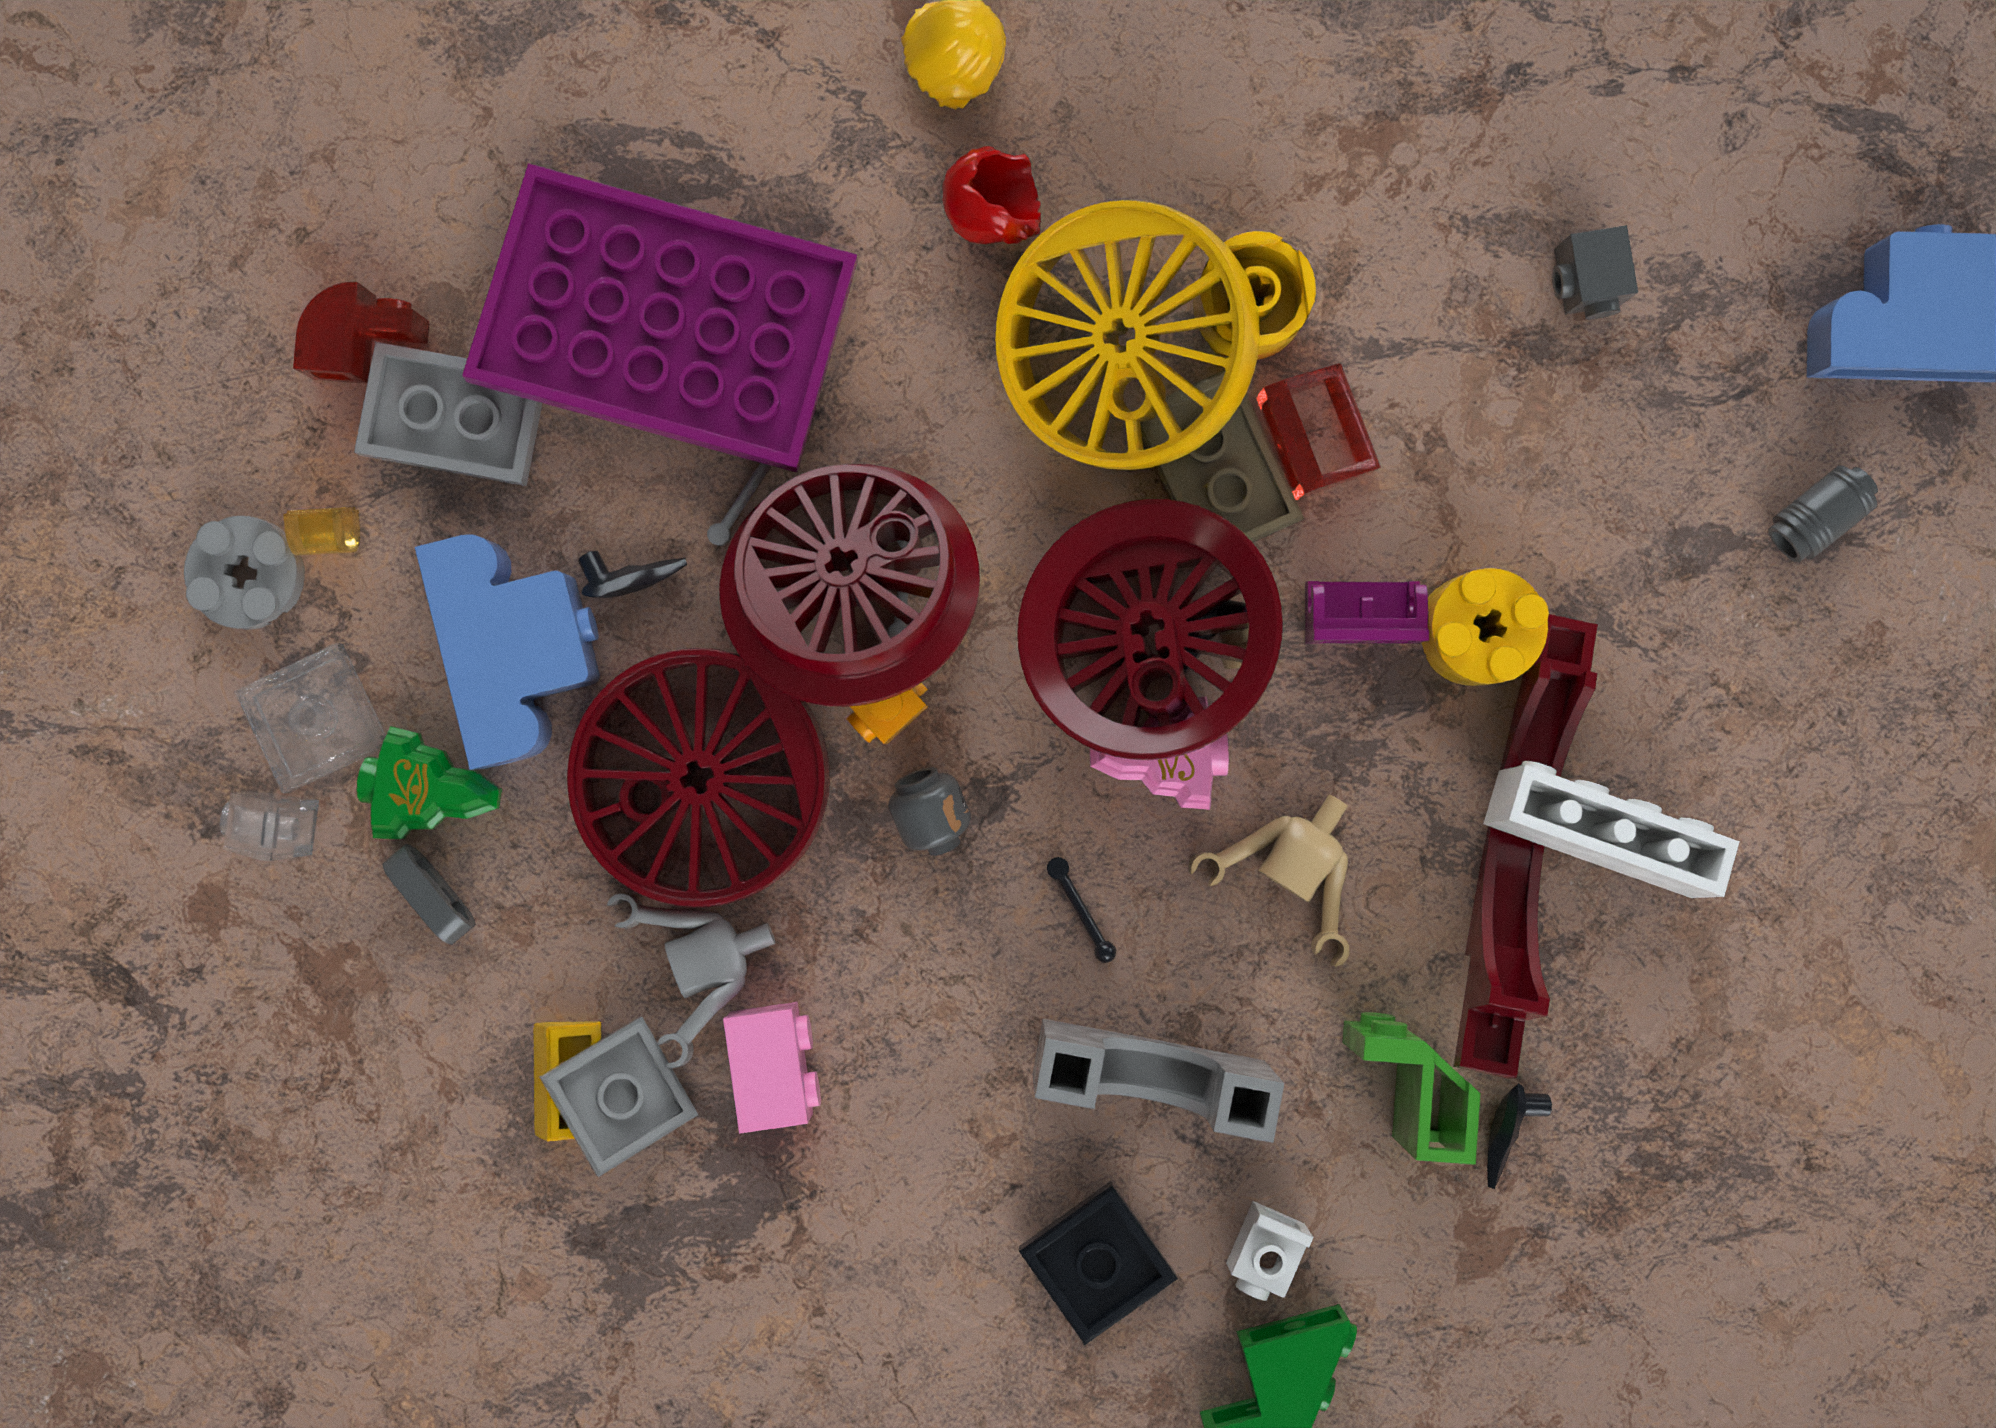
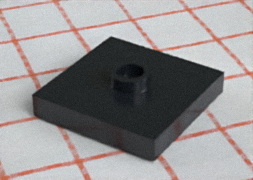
(1097, 1263)

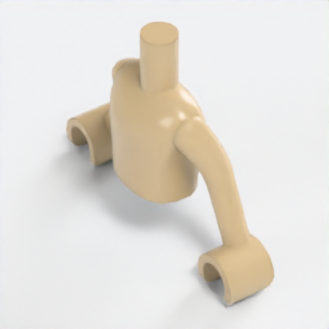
(1298, 862)

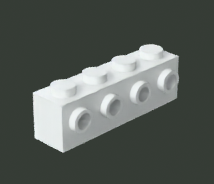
(1610, 831)

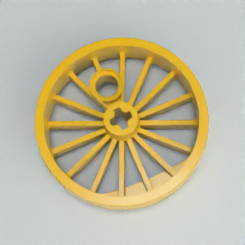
(1107, 225)

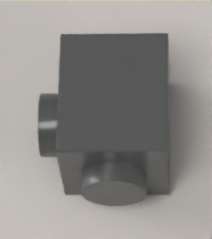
(1595, 272)

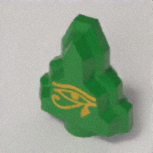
(419, 787)

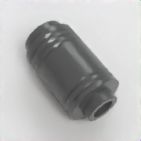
(1824, 513)

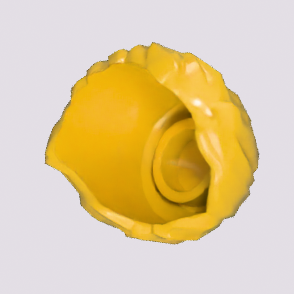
(954, 50)

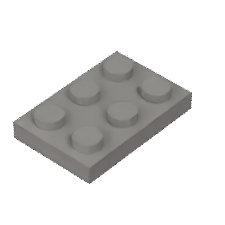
(431, 418)

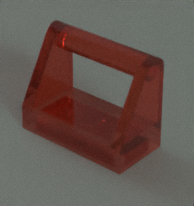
(1291, 439)

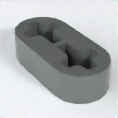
(428, 894)

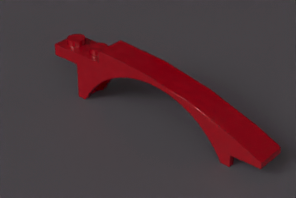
(1502, 940)

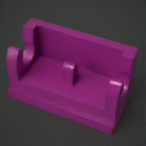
(1366, 612)

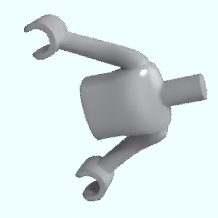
(700, 960)

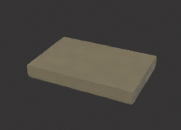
(1229, 473)

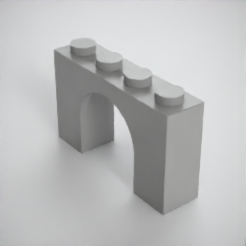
(1229, 1090)

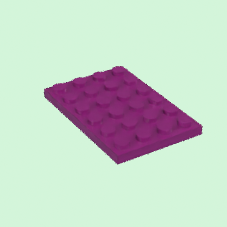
(661, 318)

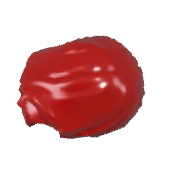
(992, 197)

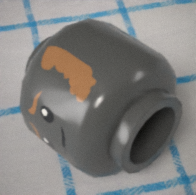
(929, 811)

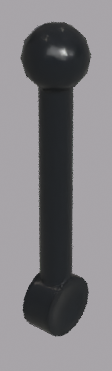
(1058, 869)

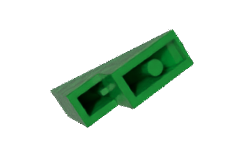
(1288, 1370)

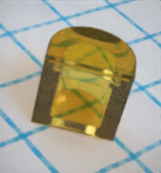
(322, 530)

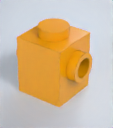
(888, 716)

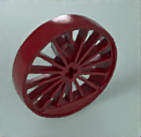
(799, 738)

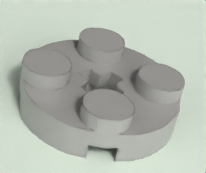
(211, 565)

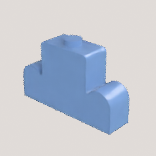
(1920, 313)
(504, 645)

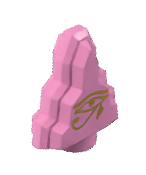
(1183, 777)

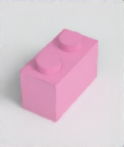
(771, 1067)

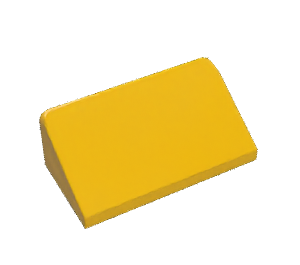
(552, 1046)

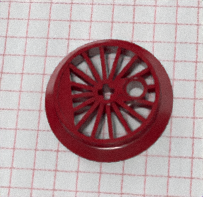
(1140, 541)
(772, 638)

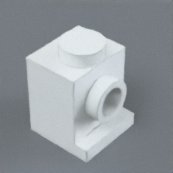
(1265, 1232)

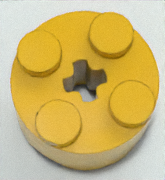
(1274, 273)
(1512, 615)

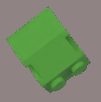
(1385, 1040)

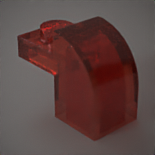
(339, 330)

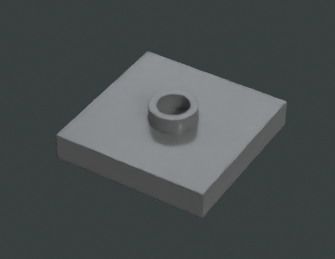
(618, 1096)

